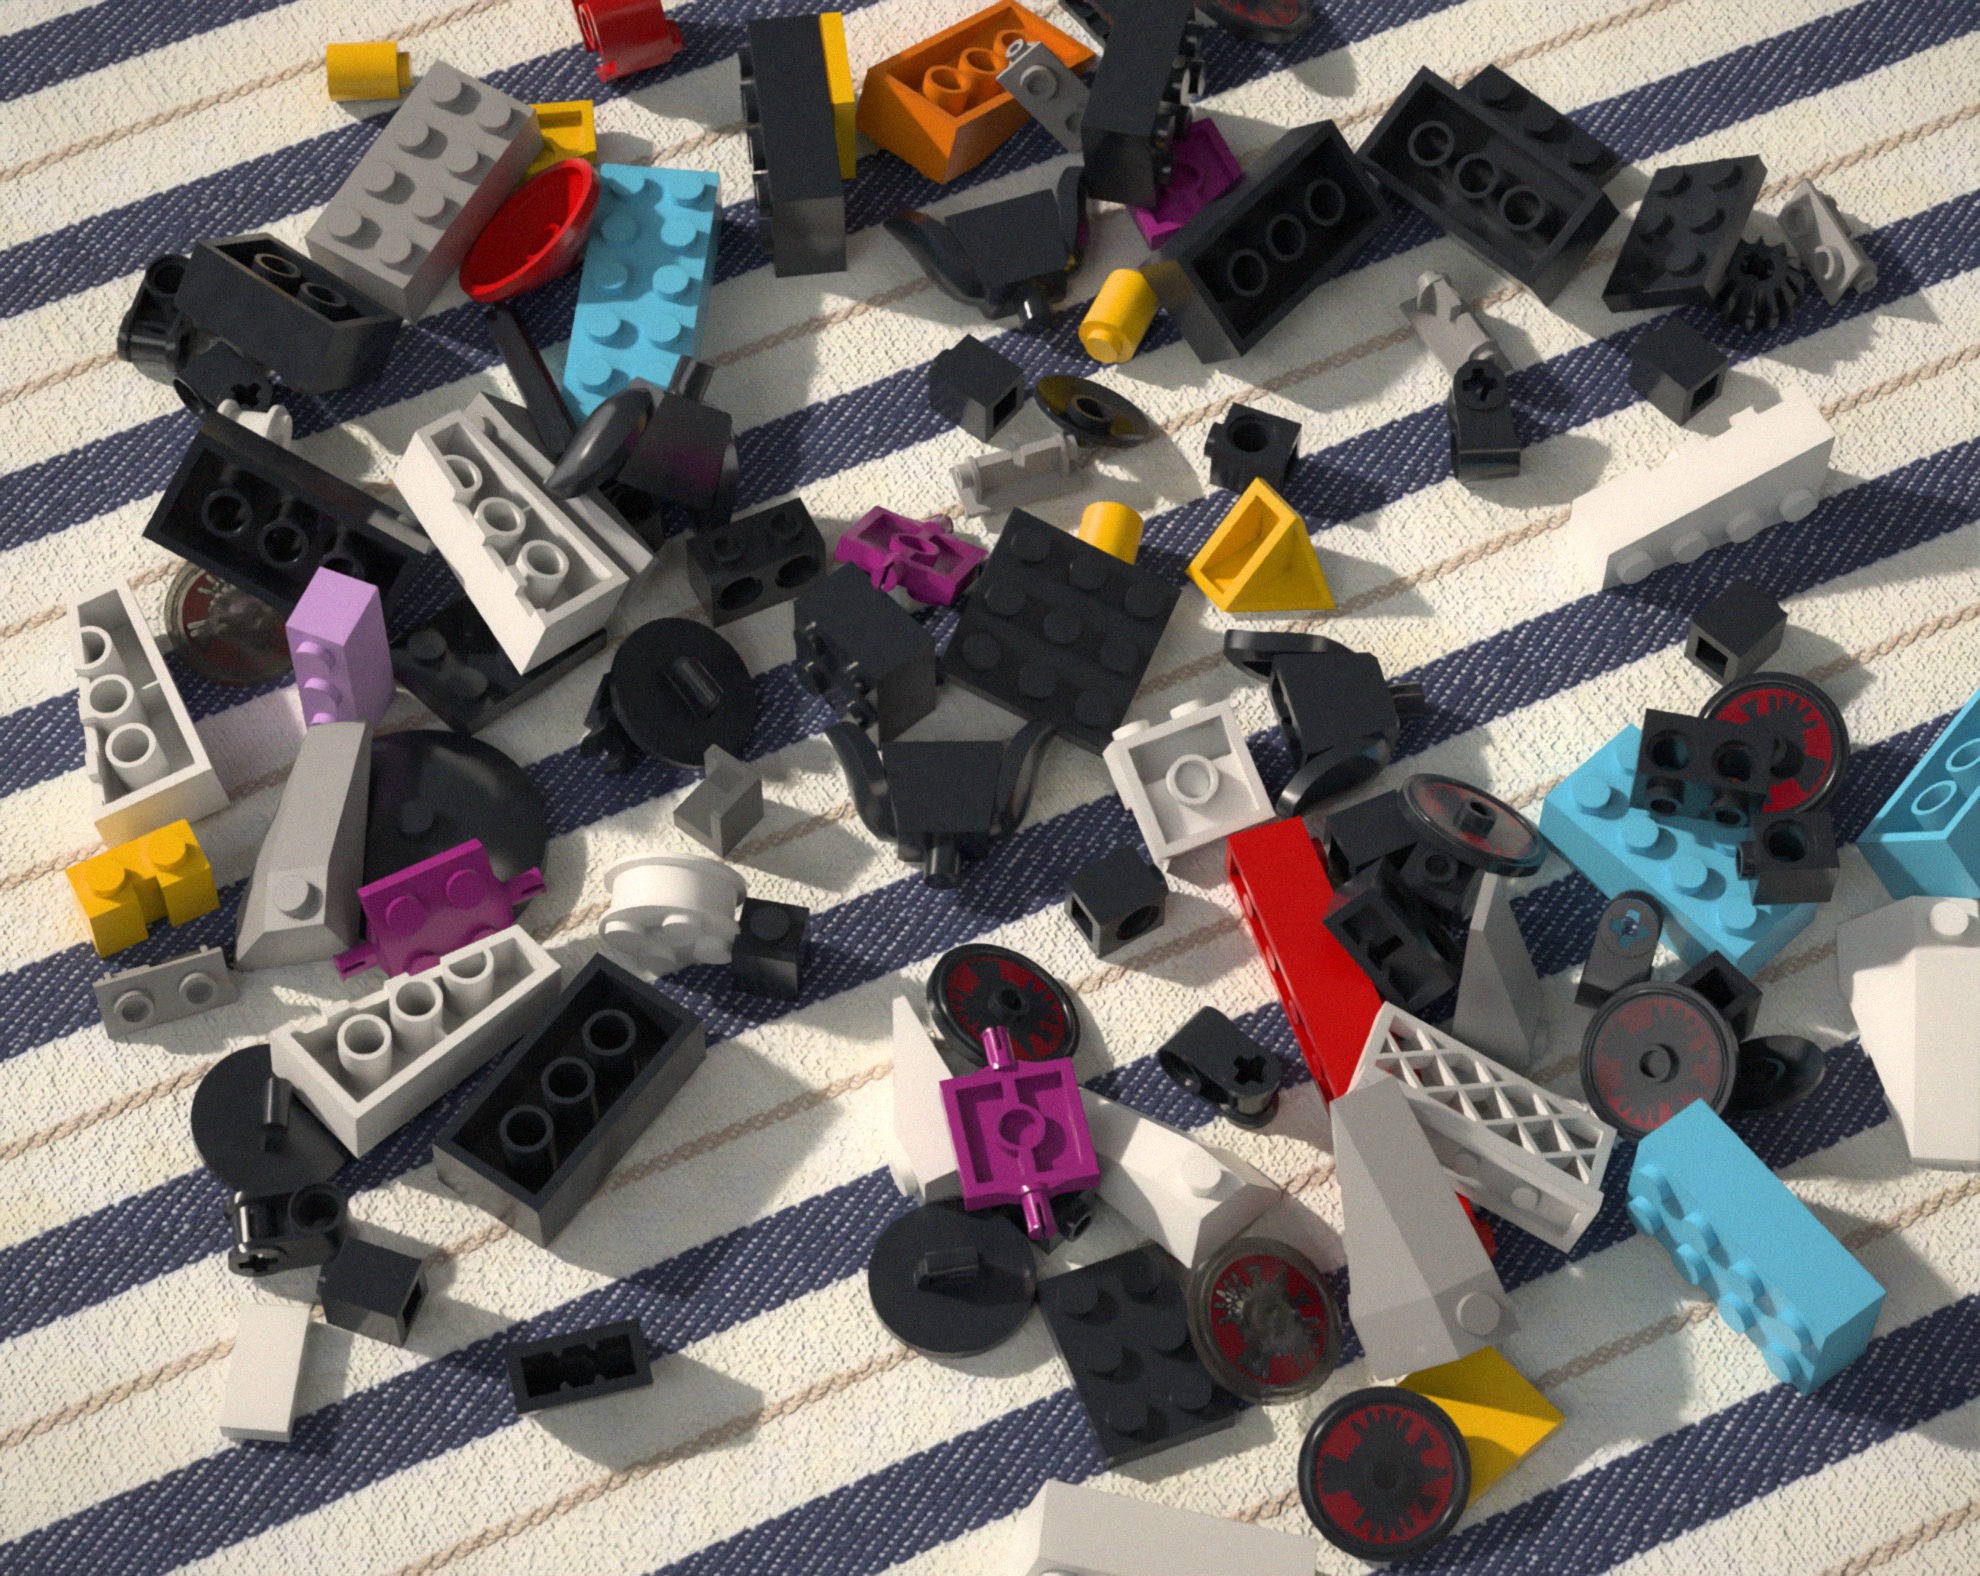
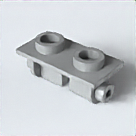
(1046, 90)
(1823, 243)
(1450, 325)
(1017, 477)
(164, 992)

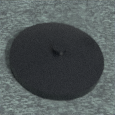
(442, 791)

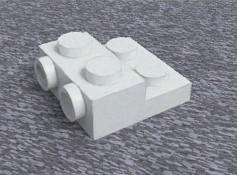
(1188, 779)

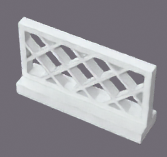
(1477, 1159)

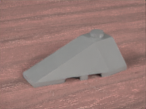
(306, 876)
(1412, 1254)

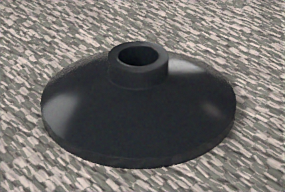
(1091, 412)
(1775, 1075)

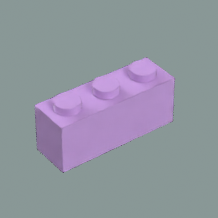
(341, 651)

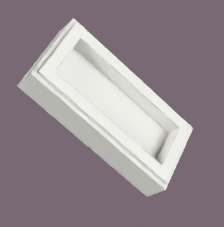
(265, 1372)

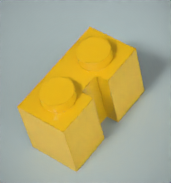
(140, 884)

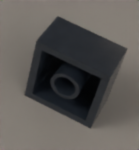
(864, 655)

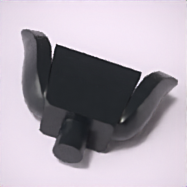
(1006, 253)
(658, 443)
(1330, 712)
(942, 797)

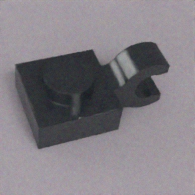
(606, 732)

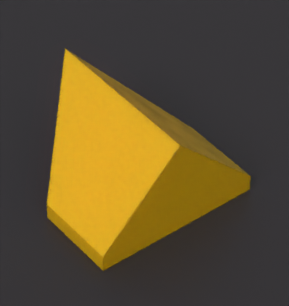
(1261, 558)

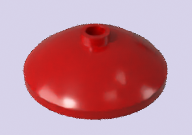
(533, 233)

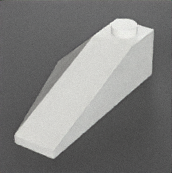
(1917, 1005)
(1171, 1181)

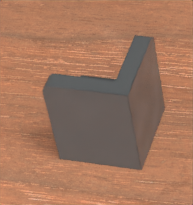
(723, 805)

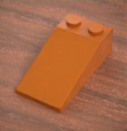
(942, 96)

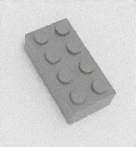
(426, 189)

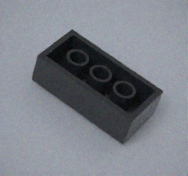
(792, 146)
(1486, 186)
(1266, 242)
(276, 518)
(570, 1100)

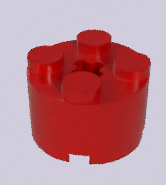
(627, 34)

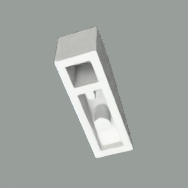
(921, 1138)

